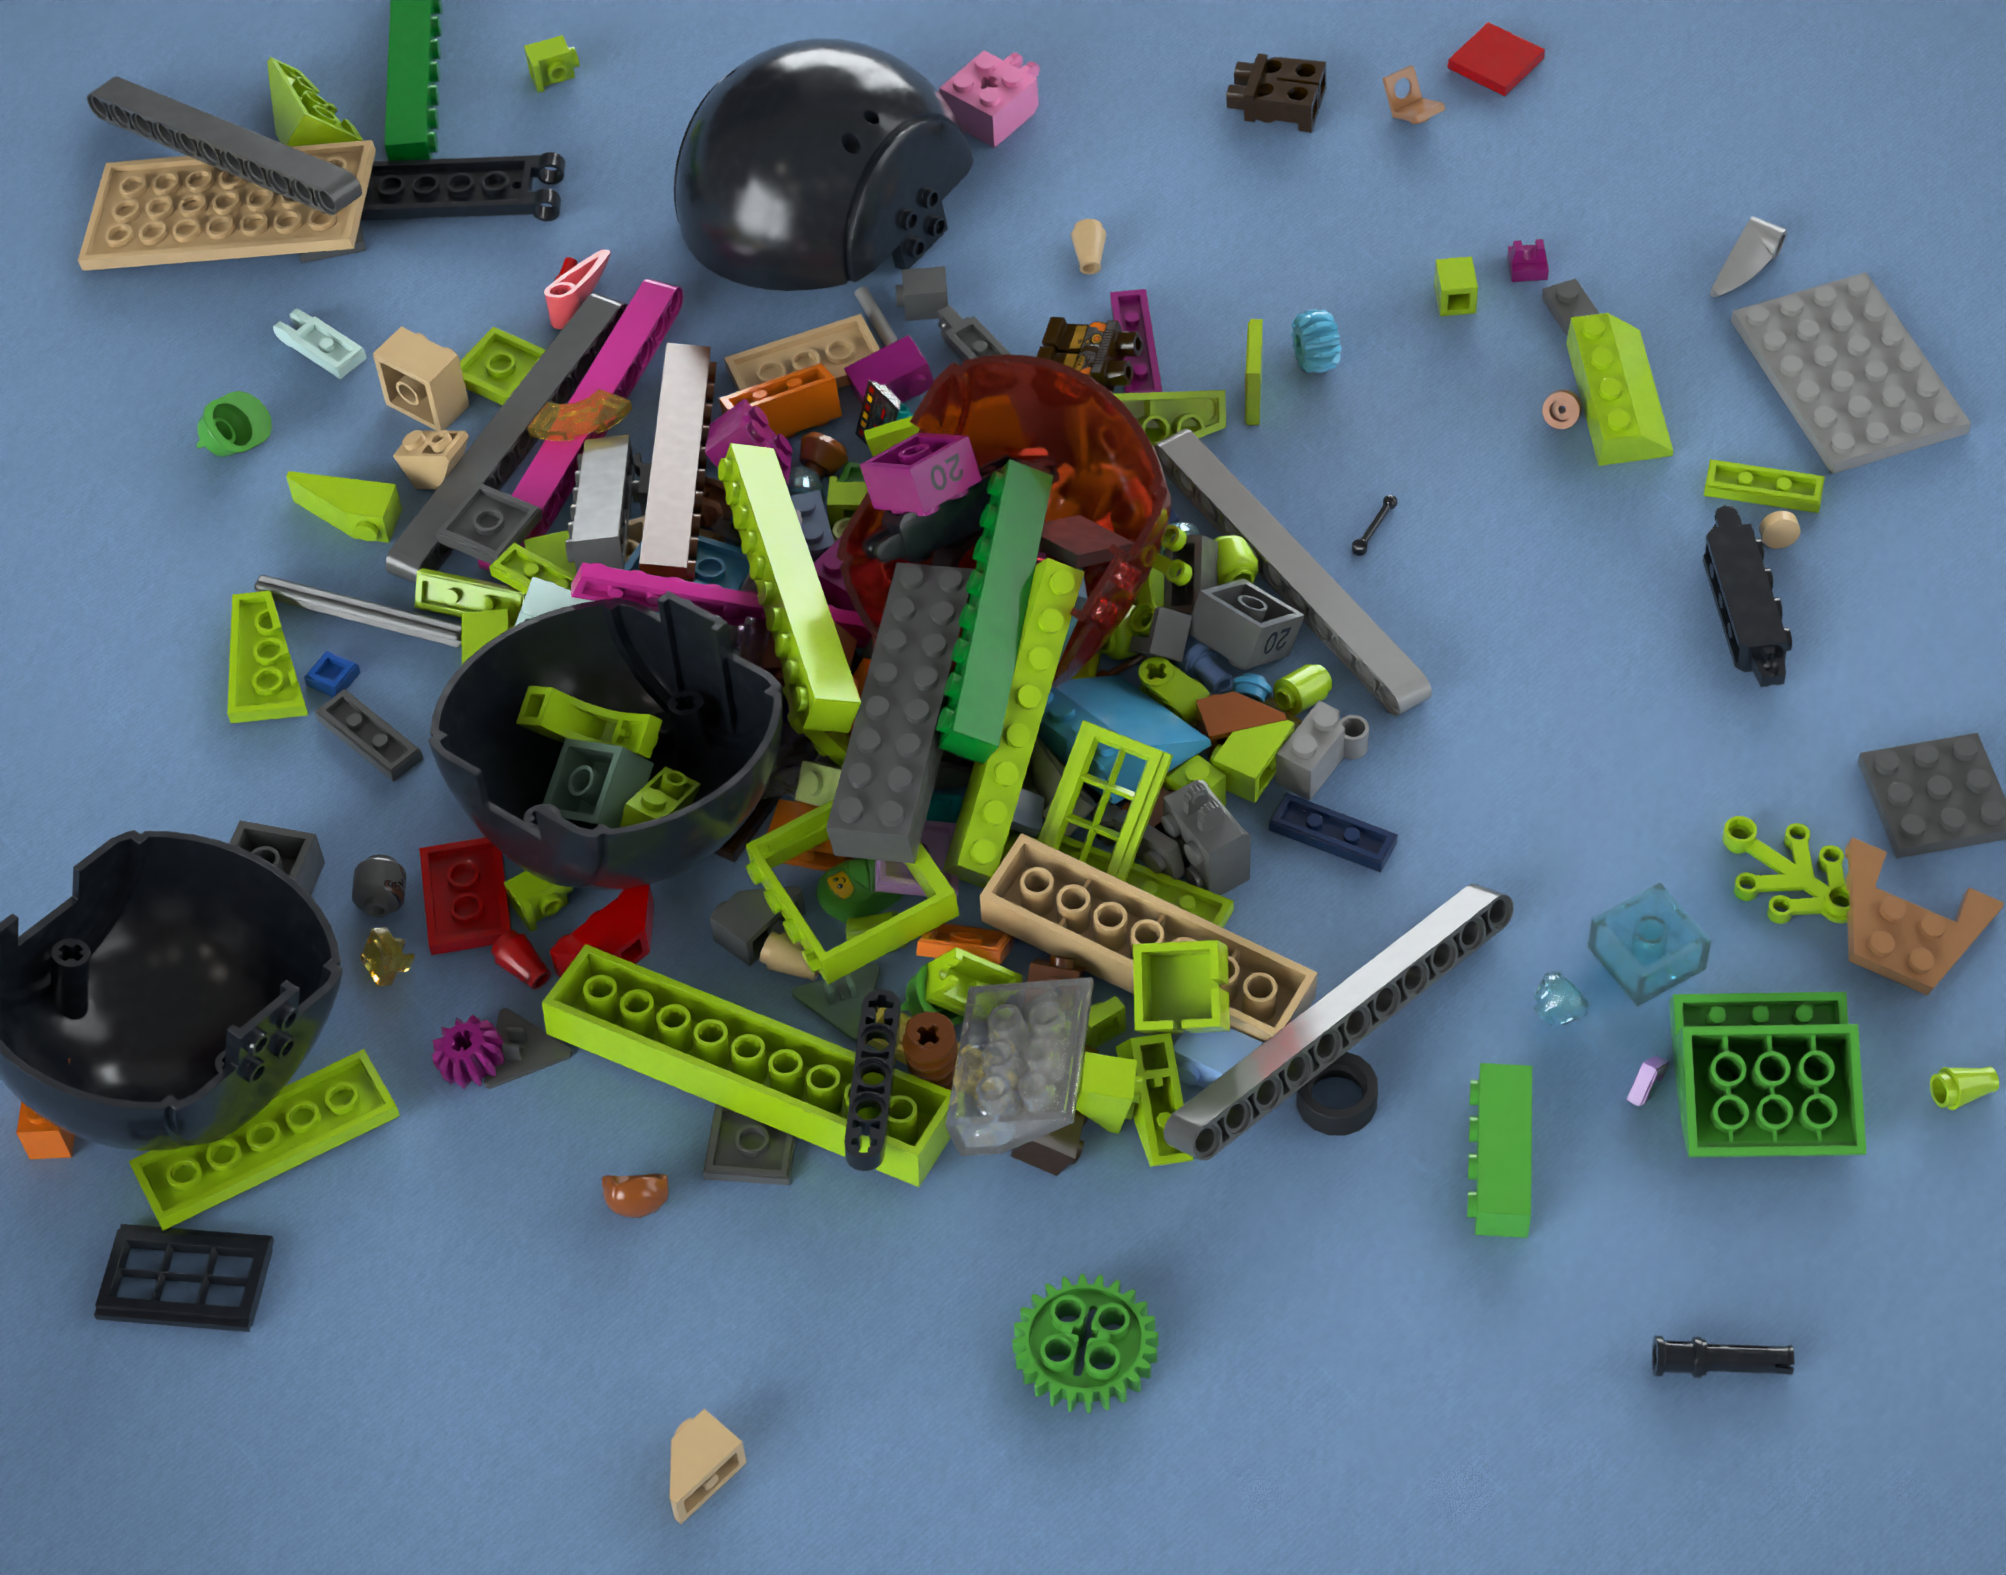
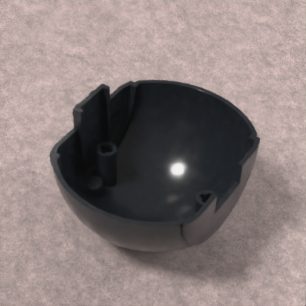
(817, 167)
(626, 658)
(172, 984)

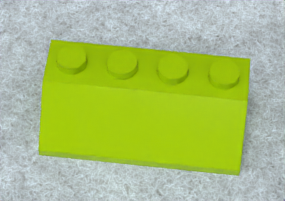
(1617, 390)

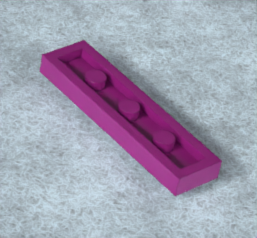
(1133, 314)

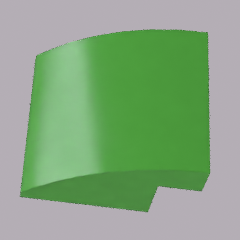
(1767, 1074)

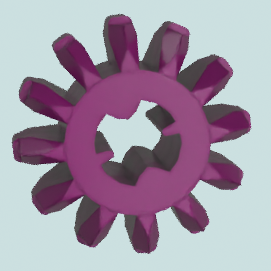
(468, 1051)

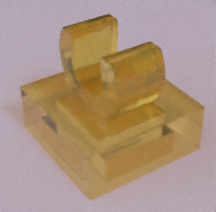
(384, 956)

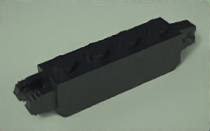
(916, 536)
(1746, 598)

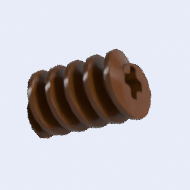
(931, 1048)

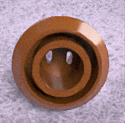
(822, 454)

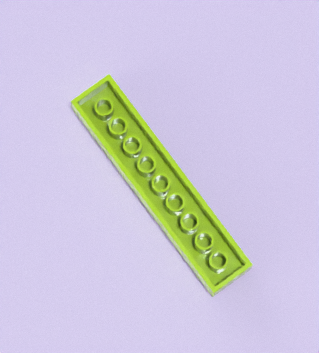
(738, 1059)

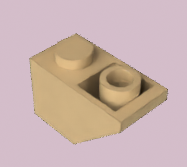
(430, 456)

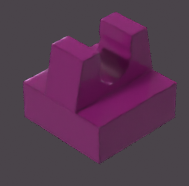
(1527, 261)

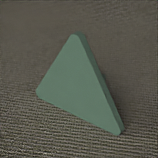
(840, 1000)

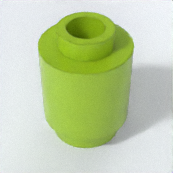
(1302, 688)

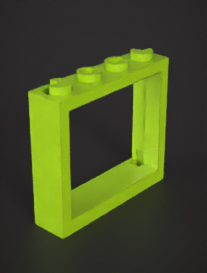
(868, 946)

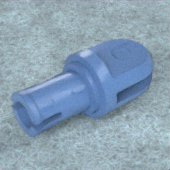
(1202, 664)

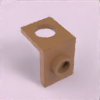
(1412, 106)

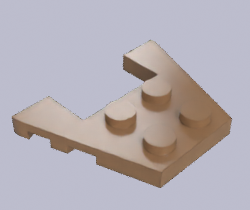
(1901, 937)

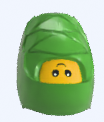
(850, 891)

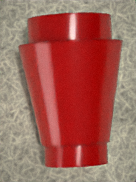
(519, 958)

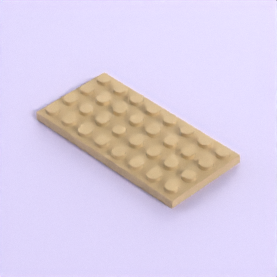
(195, 213)

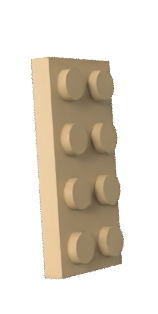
(832, 345)

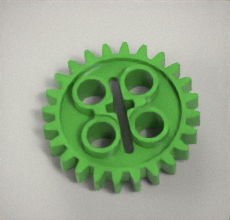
(1126, 1349)

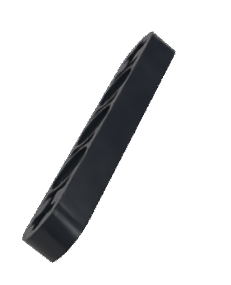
(867, 1095)

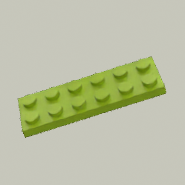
(290, 1130)

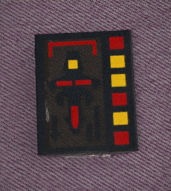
(878, 408)

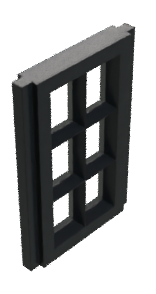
(196, 1315)

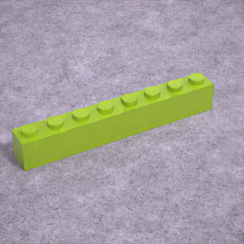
(997, 783)

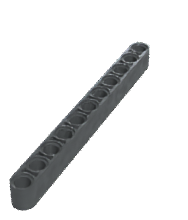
(225, 145)
(507, 437)
(1337, 1022)

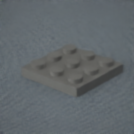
(1936, 795)

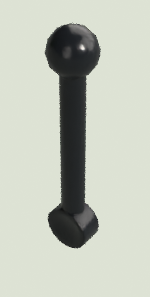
(1359, 546)

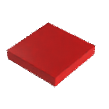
(1496, 58)

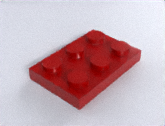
(464, 895)

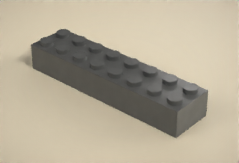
(894, 737)

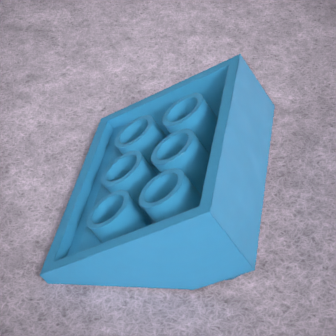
(1122, 709)

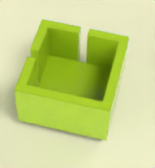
(1181, 987)

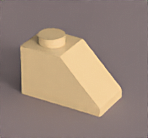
(701, 1462)

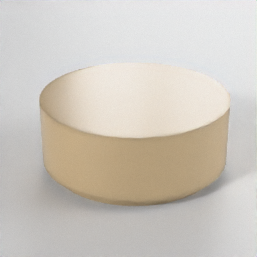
(1779, 529)

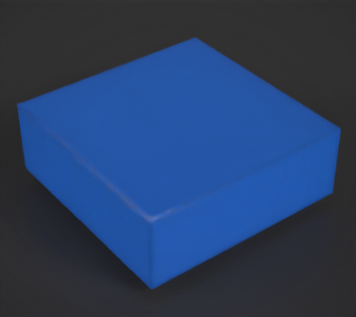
(332, 674)

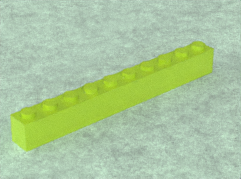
(789, 589)

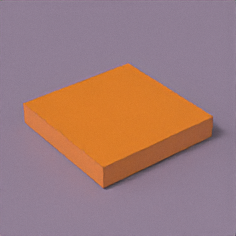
(982, 942)

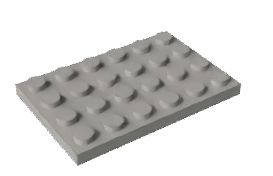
(1850, 373)

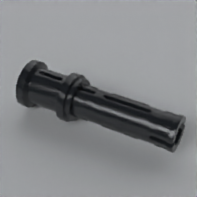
(1699, 1357)

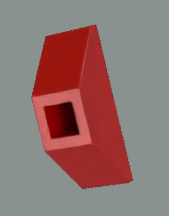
(618, 929)

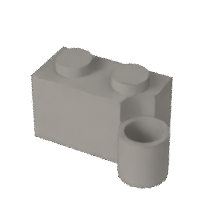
(1318, 749)

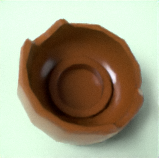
(635, 1194)

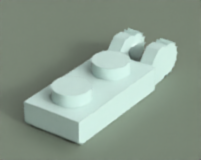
(321, 343)

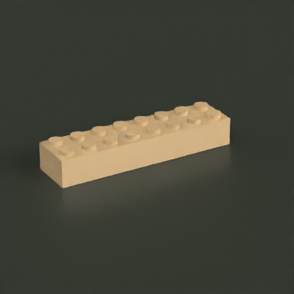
(1098, 918)

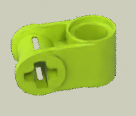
(1171, 687)

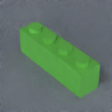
(1503, 1150)

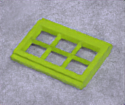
(1142, 799)

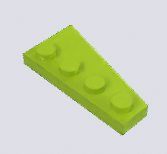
(260, 664)

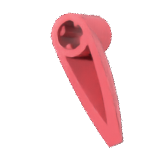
(573, 288)

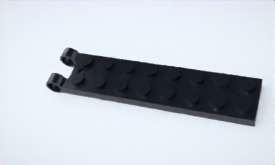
(463, 187)

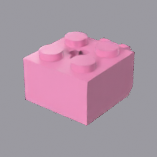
(993, 96)

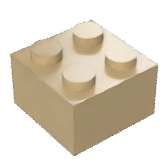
(421, 379)

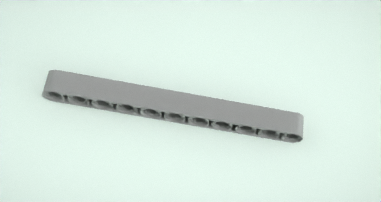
(1294, 574)

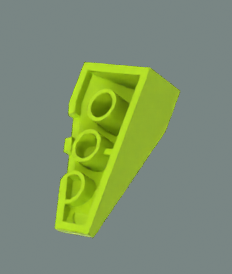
(301, 114)
(1170, 412)

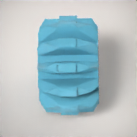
(1316, 341)

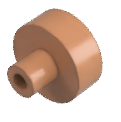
(1556, 415)

